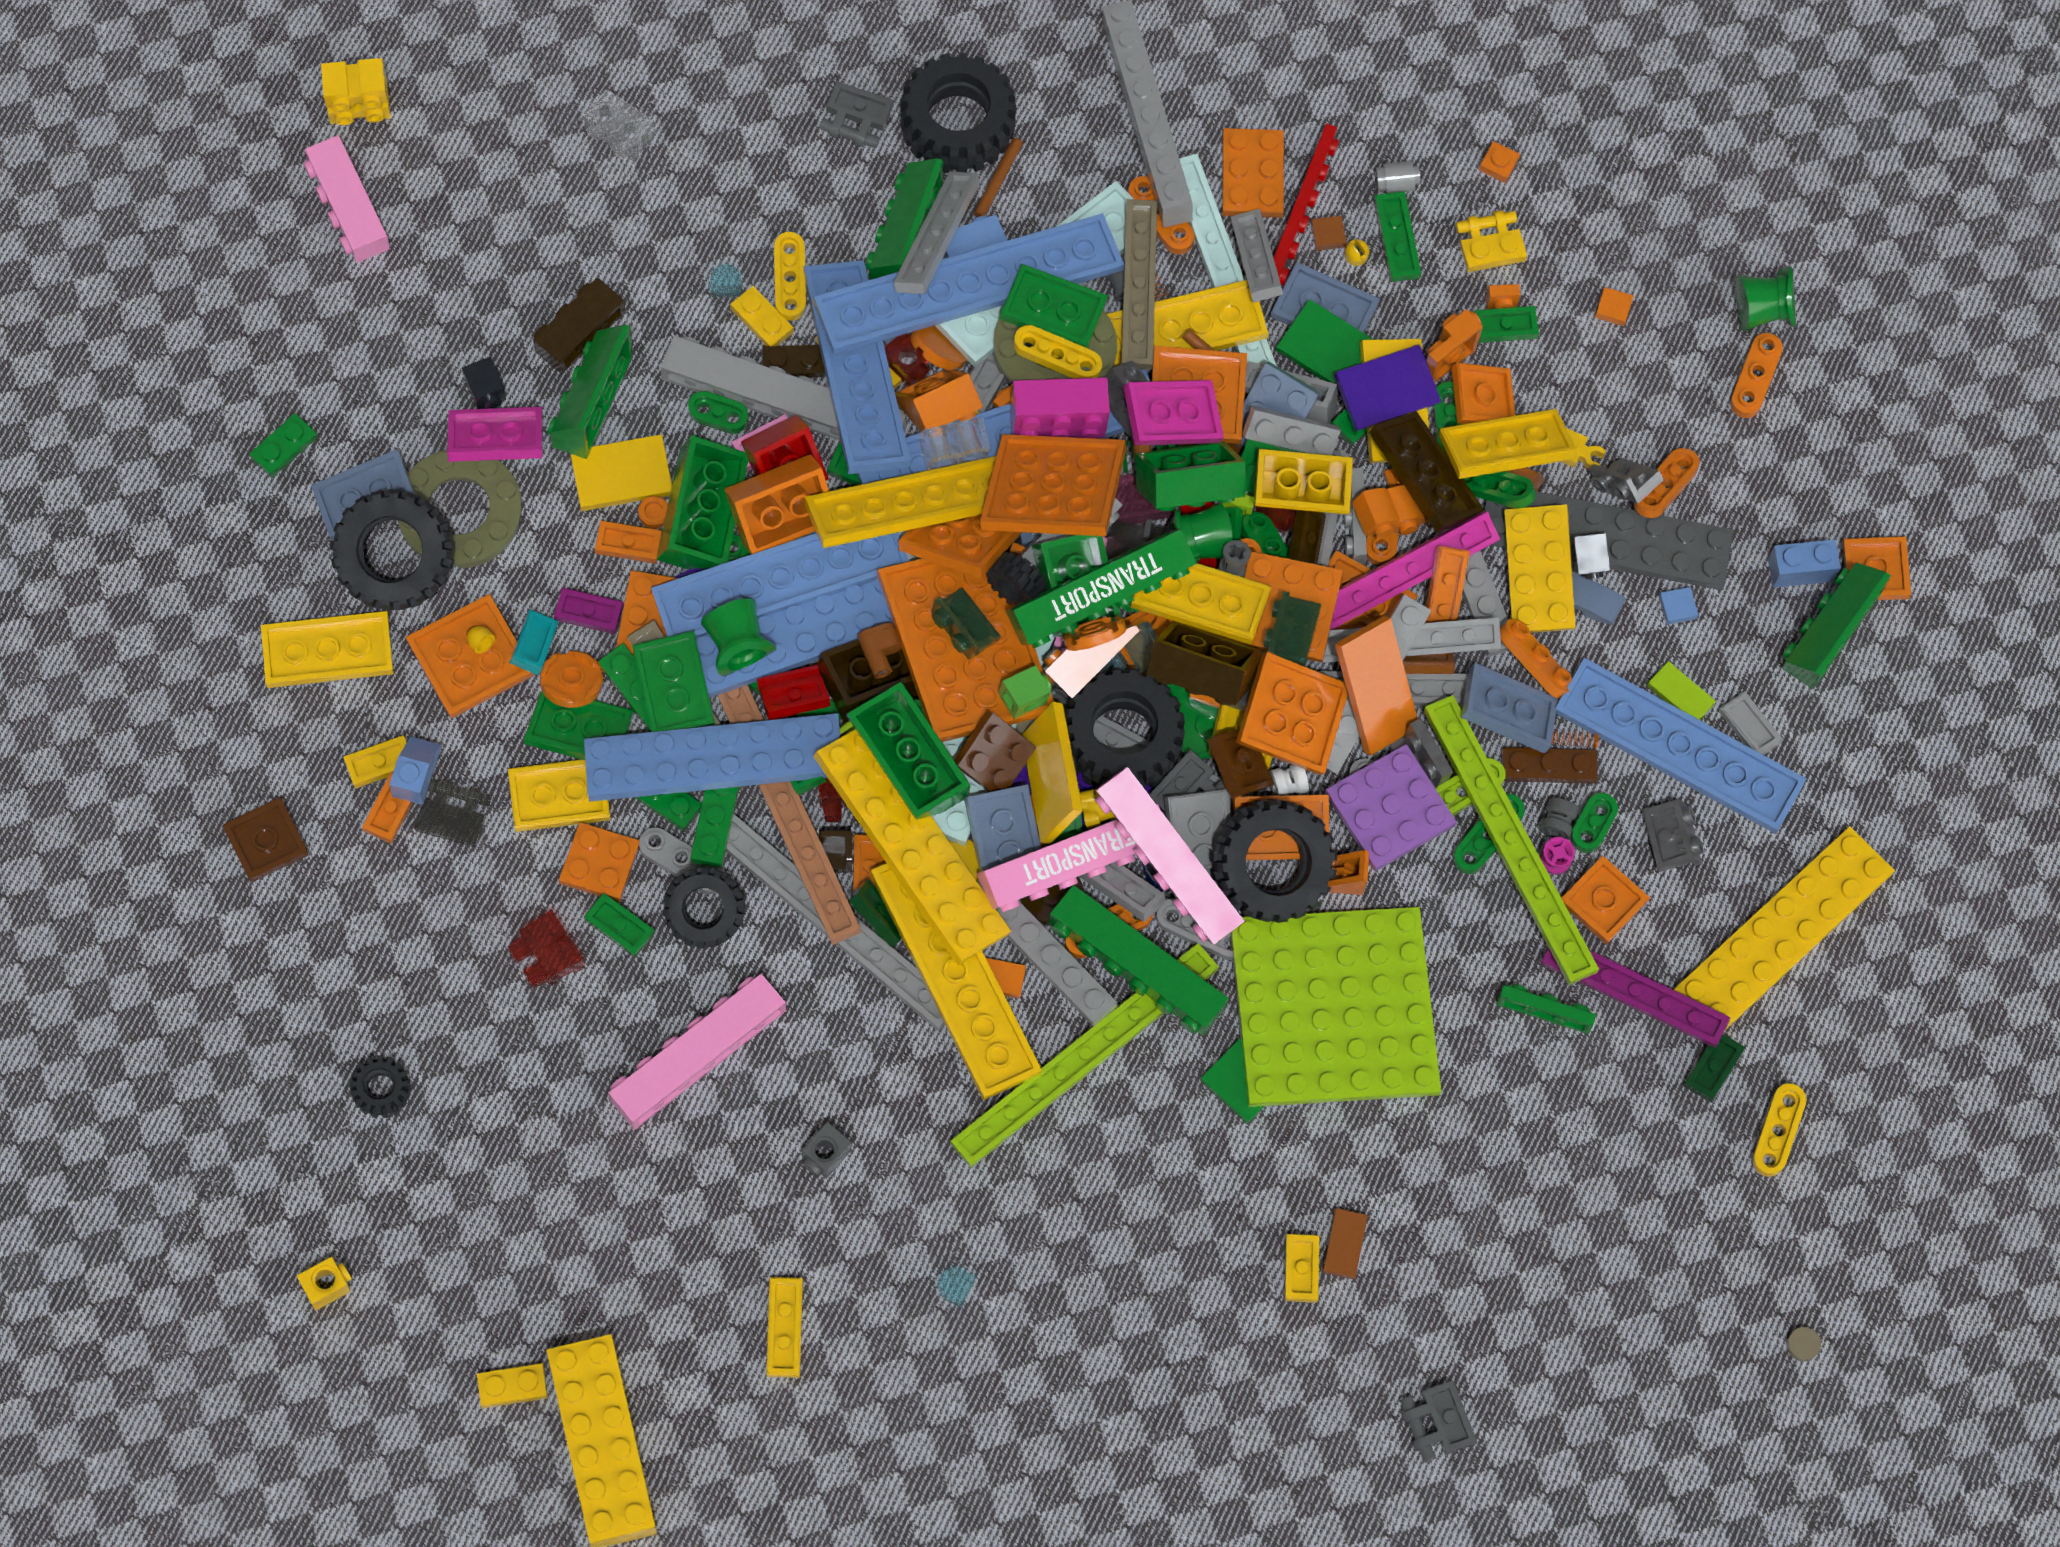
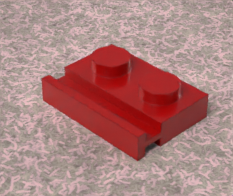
(793, 692)

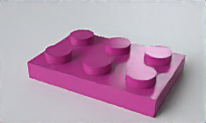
(1173, 412)
(495, 434)

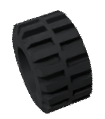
(676, 913)

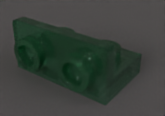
(964, 623)
(1293, 628)

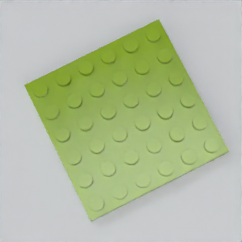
(1335, 1008)

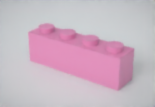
(346, 198)

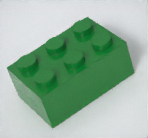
(1190, 475)
(1067, 558)

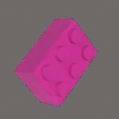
(1060, 407)

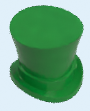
(1766, 299)
(1205, 531)
(736, 635)

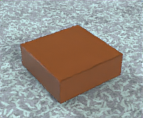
(1328, 233)

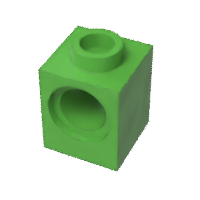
(1025, 691)

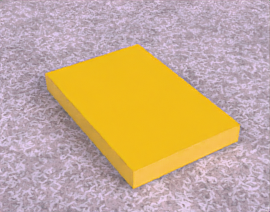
(622, 473)
(553, 796)

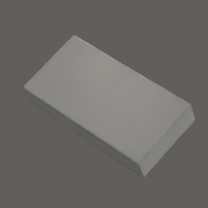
(1750, 724)

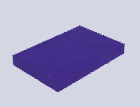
(1387, 388)

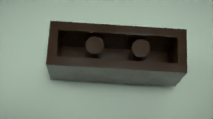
(575, 323)

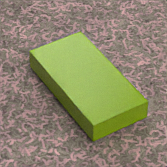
(1681, 691)

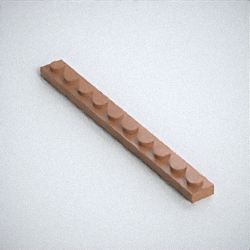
(799, 834)

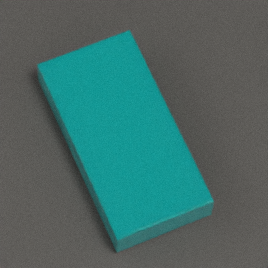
(533, 642)

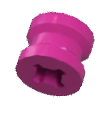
(1560, 849)

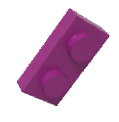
(588, 611)

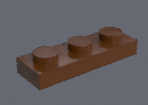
(1550, 767)

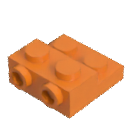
(1455, 343)

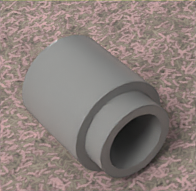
(1397, 177)

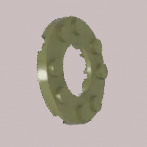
(1019, 368)
(504, 501)

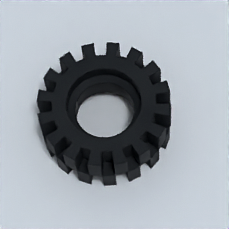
(1015, 579)
(366, 1073)

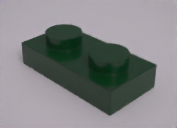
(871, 906)
(1714, 1068)

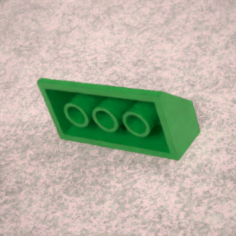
(906, 214)
(592, 391)
(698, 514)
(1835, 623)
(910, 753)

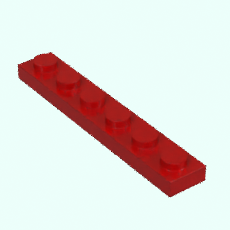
(1306, 198)

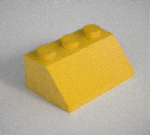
(1303, 481)

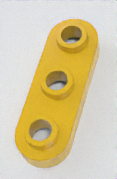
(790, 265)
(1047, 344)
(1785, 1118)

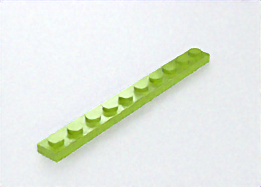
(1511, 840)
(1068, 1068)

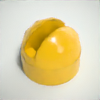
(1353, 256)
(480, 639)

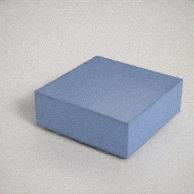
(1678, 605)

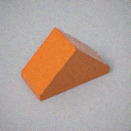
(1351, 873)

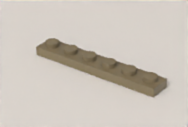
(1139, 283)

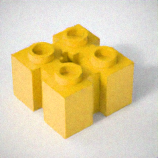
(355, 91)

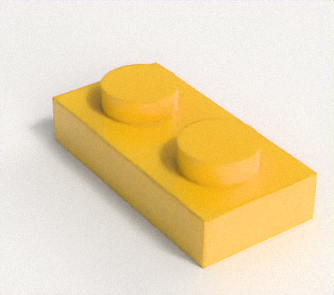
(761, 317)
(374, 762)
(1301, 1268)
(512, 1385)

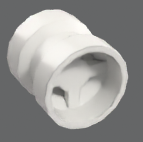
(1289, 781)

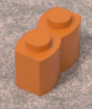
(1387, 511)

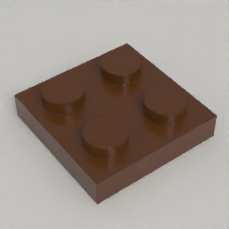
(994, 754)
(1240, 766)
(265, 840)

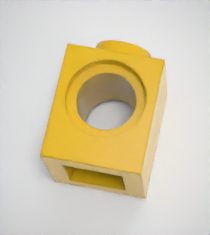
(321, 1297)

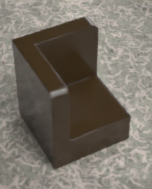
(838, 849)

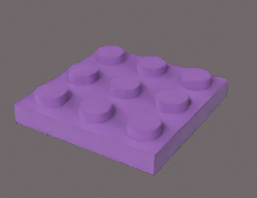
(1390, 807)

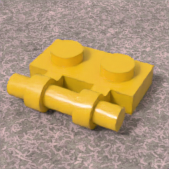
(1494, 249)

